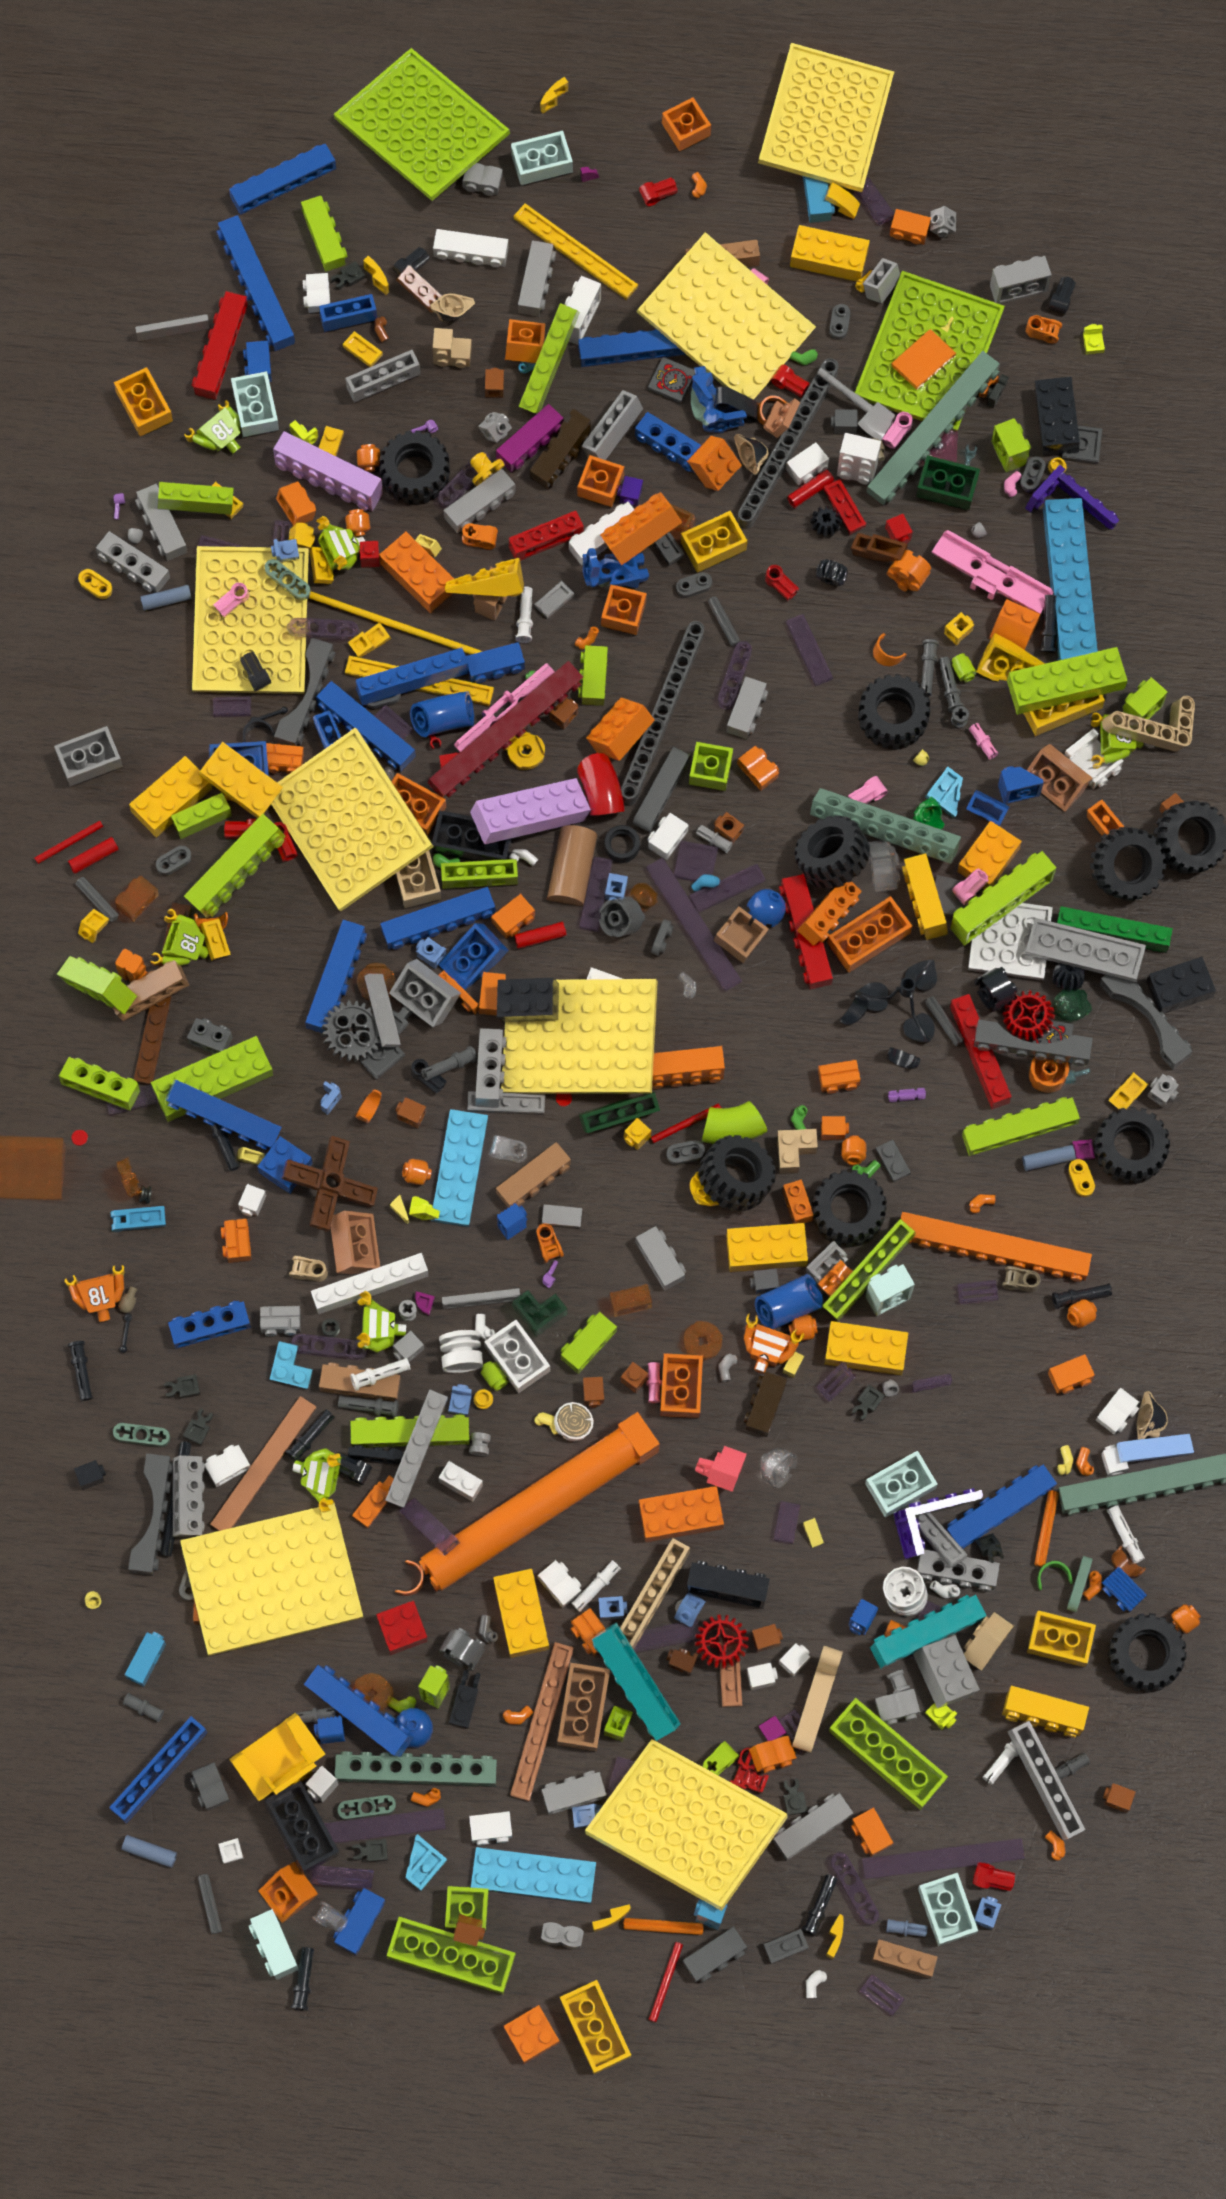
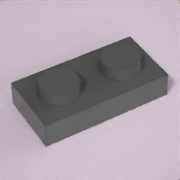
(669, 548)
(893, 1161)
(786, 1946)

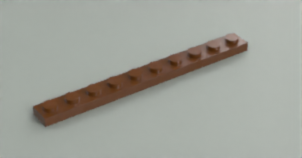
(156, 1023)

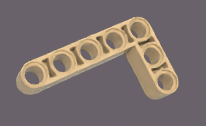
(1172, 733)
(817, 1699)

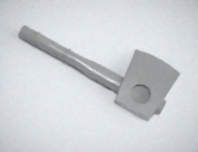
(877, 418)

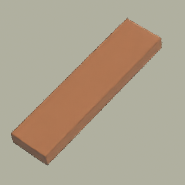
(730, 1676)

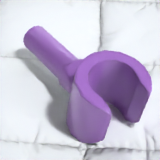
(430, 425)
(118, 499)
(548, 1280)

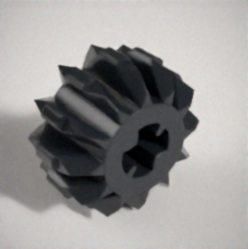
(829, 515)
(831, 572)
(1068, 977)

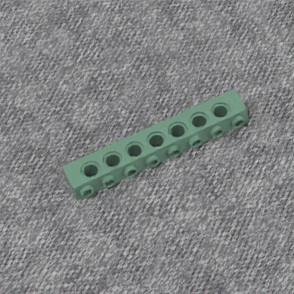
(888, 825)
(425, 1776)

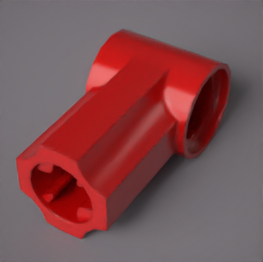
(653, 192)
(787, 379)
(782, 583)
(235, 829)
(286, 850)
(987, 1876)

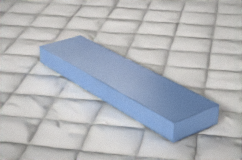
(1155, 1448)

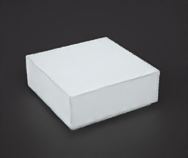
(230, 1851)

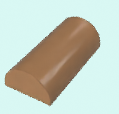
(572, 865)

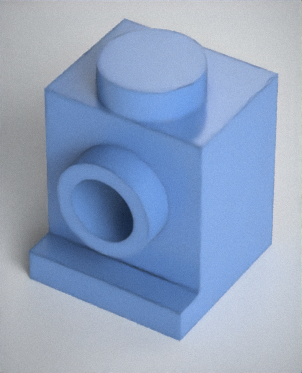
(616, 882)
(434, 957)
(606, 1603)
(994, 1907)

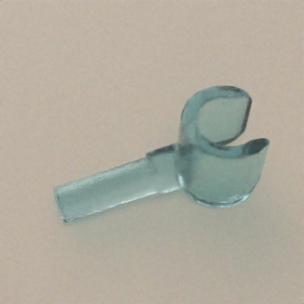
(969, 455)
(1071, 1078)

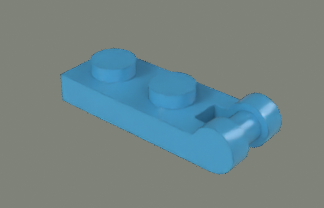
(138, 1218)

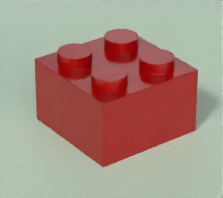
(402, 1627)

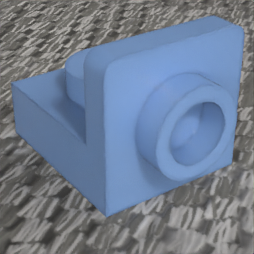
(285, 550)
(329, 1101)
(460, 1400)
(689, 1609)
(585, 1814)

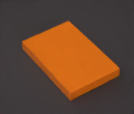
(923, 359)

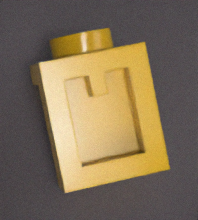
(92, 925)

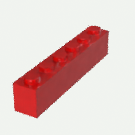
(220, 345)
(799, 908)
(983, 1061)

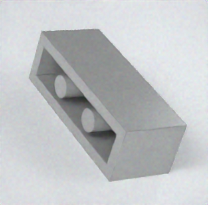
(747, 708)
(660, 1258)
(573, 1792)

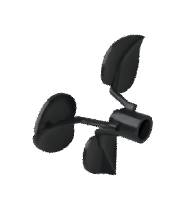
(920, 975)

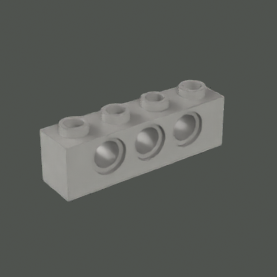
(383, 376)
(111, 544)
(488, 1040)
(966, 1580)

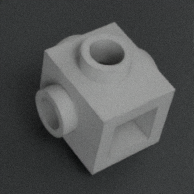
(943, 221)
(495, 426)
(1163, 1090)

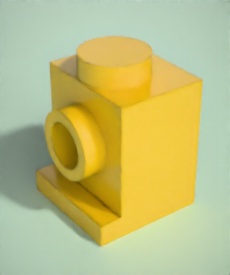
(960, 621)

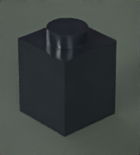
(90, 1474)

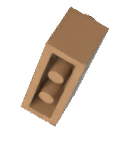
(904, 1959)

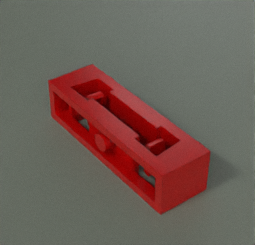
(545, 536)

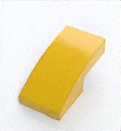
(550, 98)
(844, 200)
(378, 276)
(369, 641)
(1128, 1092)
(616, 1915)
(836, 1931)

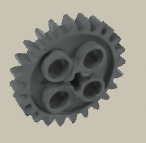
(355, 1047)

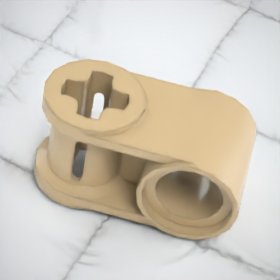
(304, 1268)

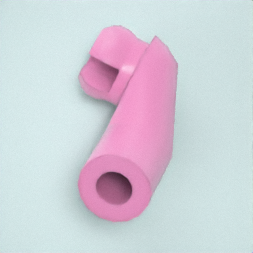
(1009, 484)

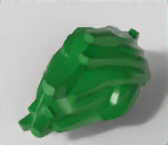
(929, 813)

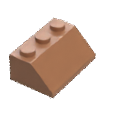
(1061, 777)
(354, 1242)

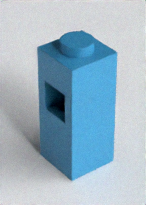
(145, 1658)

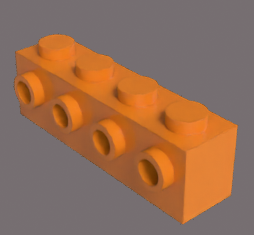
(829, 911)

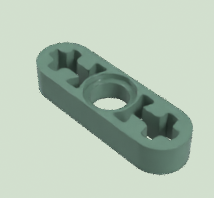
(301, 584)
(156, 1432)
(1079, 1584)
(352, 1814)

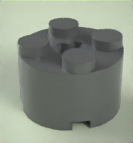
(621, 916)
(462, 1649)

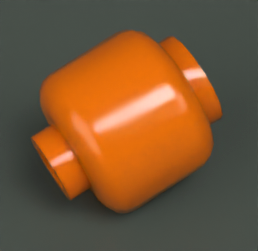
(368, 457)
(358, 522)
(854, 1150)
(416, 1172)
(1082, 1313)
(805, 1325)
(1186, 1618)

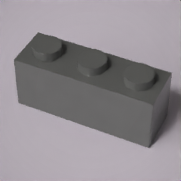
(715, 1955)

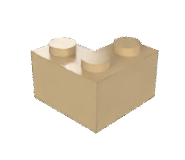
(450, 350)
(791, 1145)
(988, 1638)

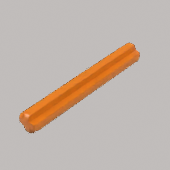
(1046, 1528)
(663, 1926)

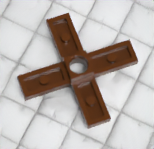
(326, 1195)

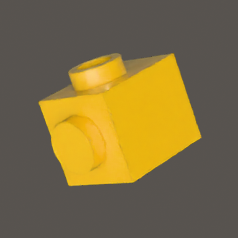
(303, 535)
(637, 1134)

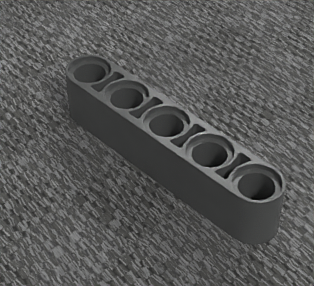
(661, 789)

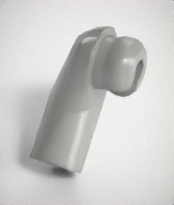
(725, 1365)

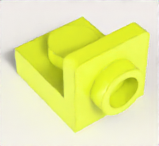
(1093, 339)
(300, 432)
(422, 1209)
(941, 1717)

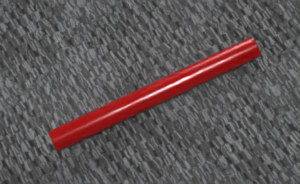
(68, 842)
(682, 1125)
(666, 1982)

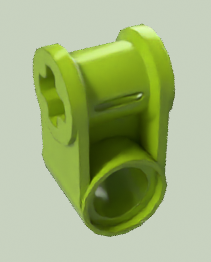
(722, 1758)

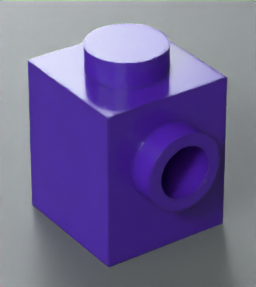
(630, 491)

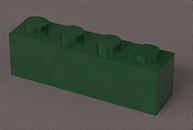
(619, 1112)

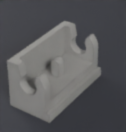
(825, 1262)

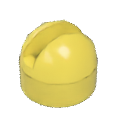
(922, 758)
(92, 1600)

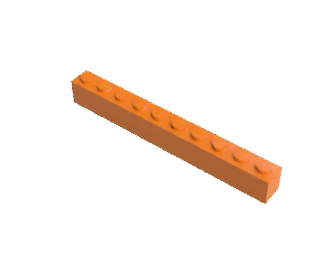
(998, 1247)

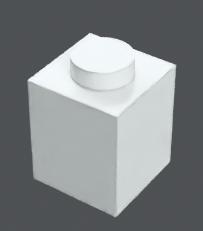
(252, 1201)
(1112, 1461)
(795, 1659)
(761, 1676)

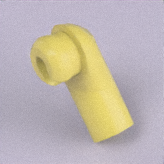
(547, 1419)
(1065, 1468)

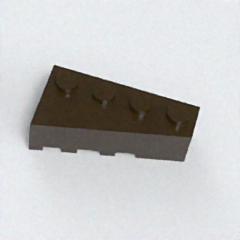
(561, 450)

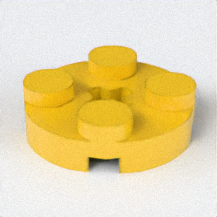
(534, 757)

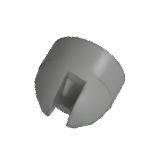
(978, 530)
(135, 535)
(890, 1392)

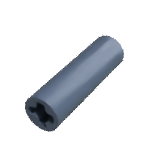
(166, 597)
(1048, 1157)
(149, 1851)

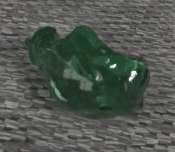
(1075, 1005)

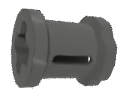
(959, 711)

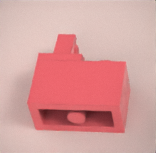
(724, 1469)

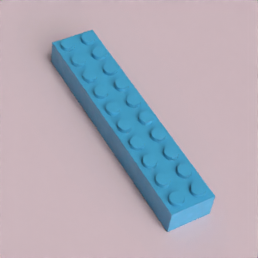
(1069, 577)

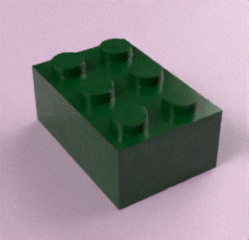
(948, 482)

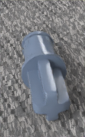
(906, 1928)

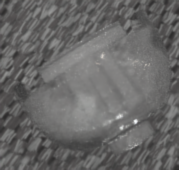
(777, 1466)

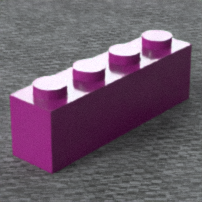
(530, 438)

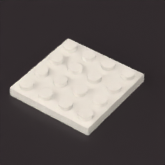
(1006, 944)

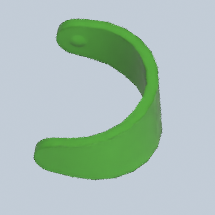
(1054, 1564)

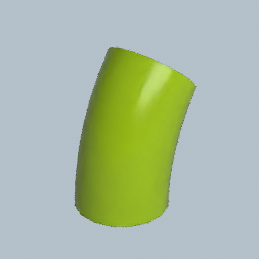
(738, 1120)

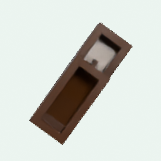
(878, 548)

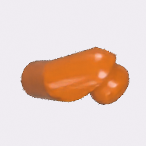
(979, 1200)

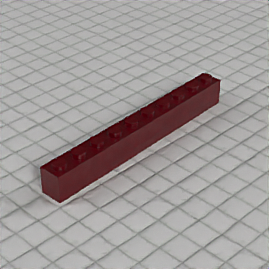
(506, 729)

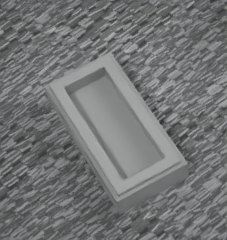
(554, 600)
(562, 1216)

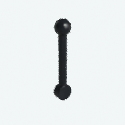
(283, 710)
(128, 1317)

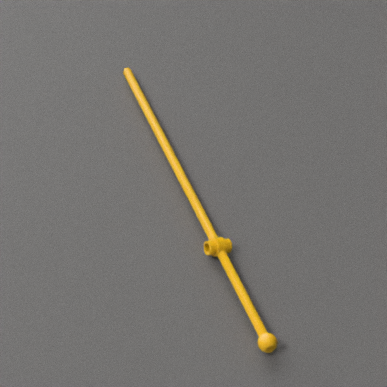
(392, 623)

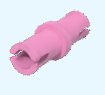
(983, 741)
(654, 1382)

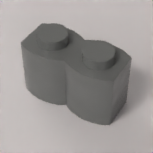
(210, 1787)

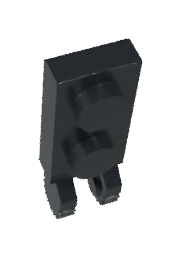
(375, 1455)
(464, 1701)

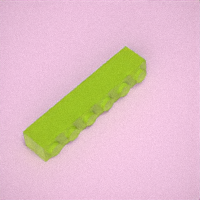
(549, 358)
(1020, 1126)
(872, 1265)
(398, 1431)

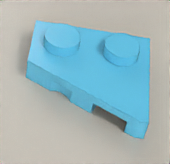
(947, 791)
(423, 1863)

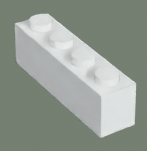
(470, 248)
(591, 536)

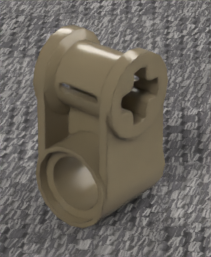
(1019, 1279)

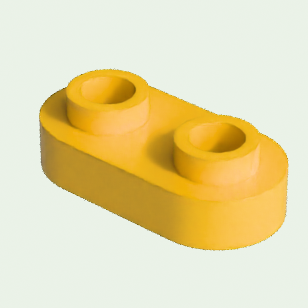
(96, 584)
(1081, 1177)

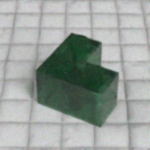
(539, 1316)

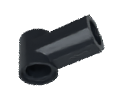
(415, 260)
(1061, 299)
(256, 674)
(435, 1084)
(355, 1470)

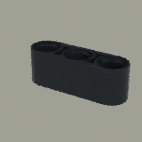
(729, 401)

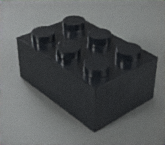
(1181, 985)
(527, 999)

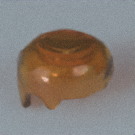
(644, 896)

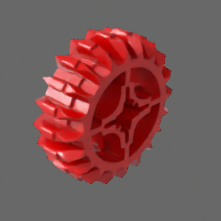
(1016, 1025)
(730, 1641)

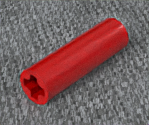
(810, 488)
(93, 855)
(540, 935)

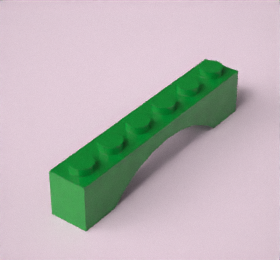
(1153, 936)

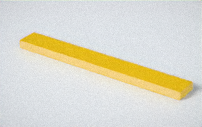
(576, 251)
(479, 693)

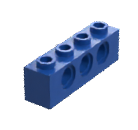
(651, 424)
(202, 1333)

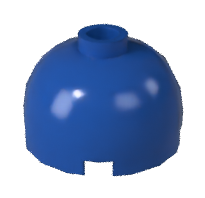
(767, 907)
(419, 1724)

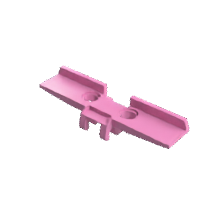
(962, 553)
(489, 718)

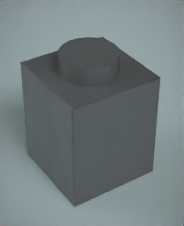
(844, 421)
(764, 1281)

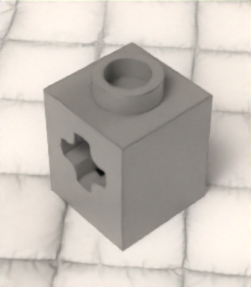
(408, 1347)

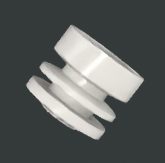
(461, 1351)
(900, 1582)

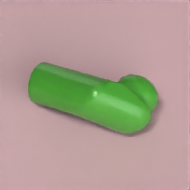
(438, 859)

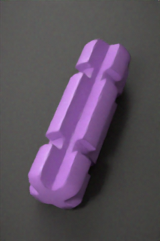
(906, 1094)

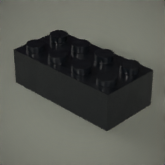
(1057, 416)
(459, 838)
(728, 1584)
(301, 1827)

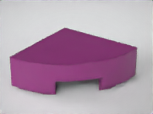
(588, 174)
(424, 1302)

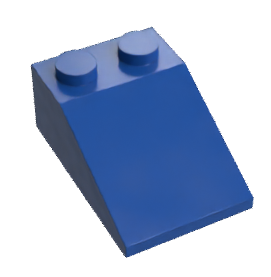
(252, 751)
(473, 955)

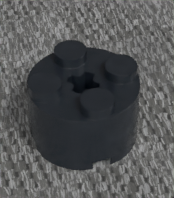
(995, 989)

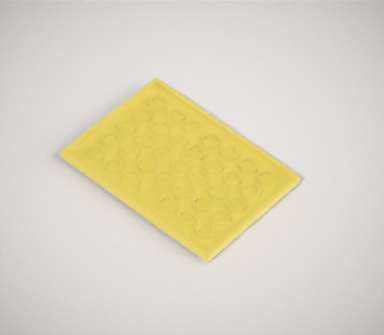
(826, 117)
(726, 318)
(252, 626)
(349, 819)
(594, 1046)
(271, 1579)
(686, 1824)

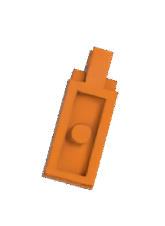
(468, 1002)
(373, 1503)

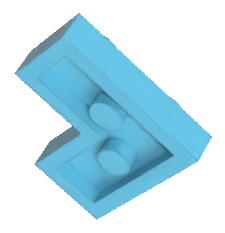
(285, 1370)

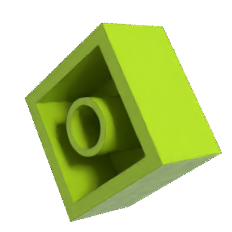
(1010, 445)
(1146, 700)
(711, 766)
(467, 1902)

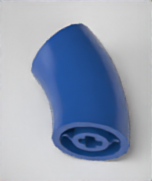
(442, 714)
(788, 1302)

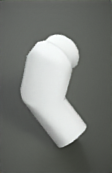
(523, 854)
(480, 1326)
(945, 1591)
(813, 1981)

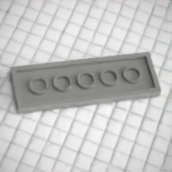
(1085, 949)

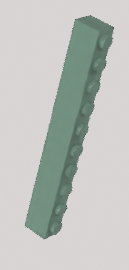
(933, 427)
(1142, 1484)

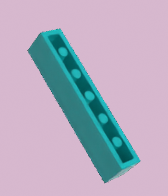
(928, 1631)
(636, 1682)

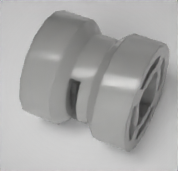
(480, 1444)

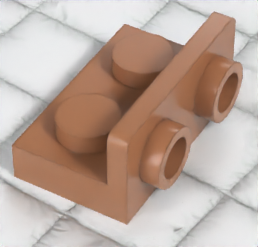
(781, 417)

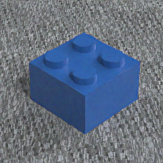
(274, 1162)

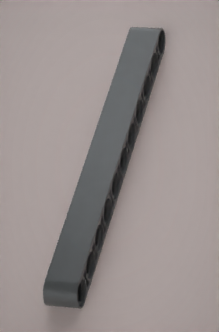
(784, 450)
(664, 704)

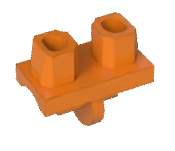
(834, 1278)

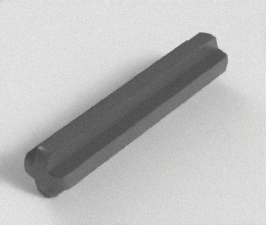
(724, 621)
(97, 899)
(944, 1021)
(210, 1905)

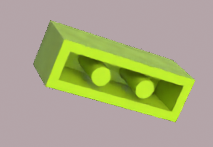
(593, 675)
(201, 815)
(588, 1342)

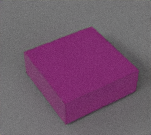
(1083, 1149)
(772, 1729)

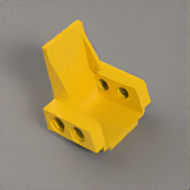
(278, 1758)

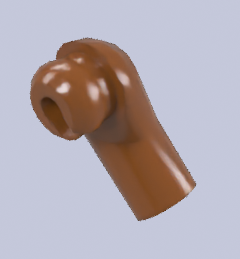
(379, 329)

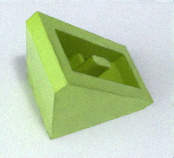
(618, 1723)

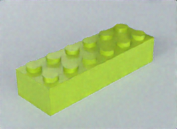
(1067, 680)
(235, 866)
(1003, 897)
(218, 1074)
(888, 1753)
(438, 1953)

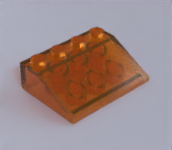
(31, 1167)

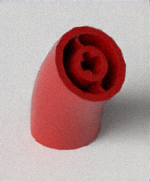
(601, 785)

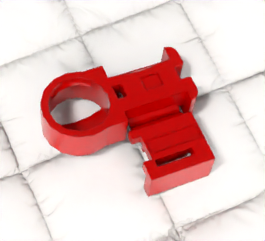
(747, 1777)

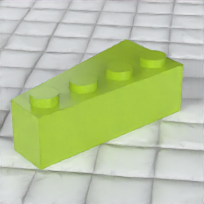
(97, 983)

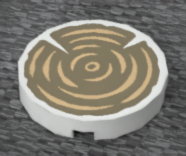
(573, 1421)

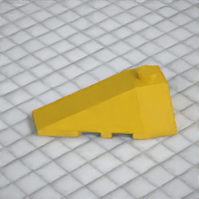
(499, 581)
(1004, 657)

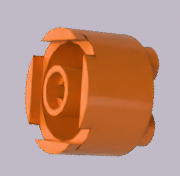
(909, 571)
(1046, 1081)

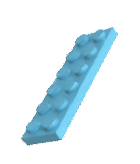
(459, 1167)
(533, 1875)

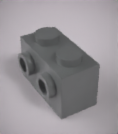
(209, 1036)

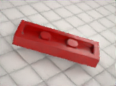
(844, 504)

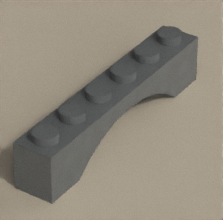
(292, 726)
(992, 1036)
(1172, 1047)
(144, 1554)

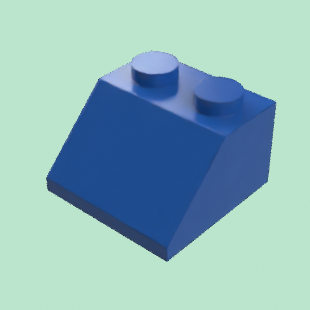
(1018, 785)

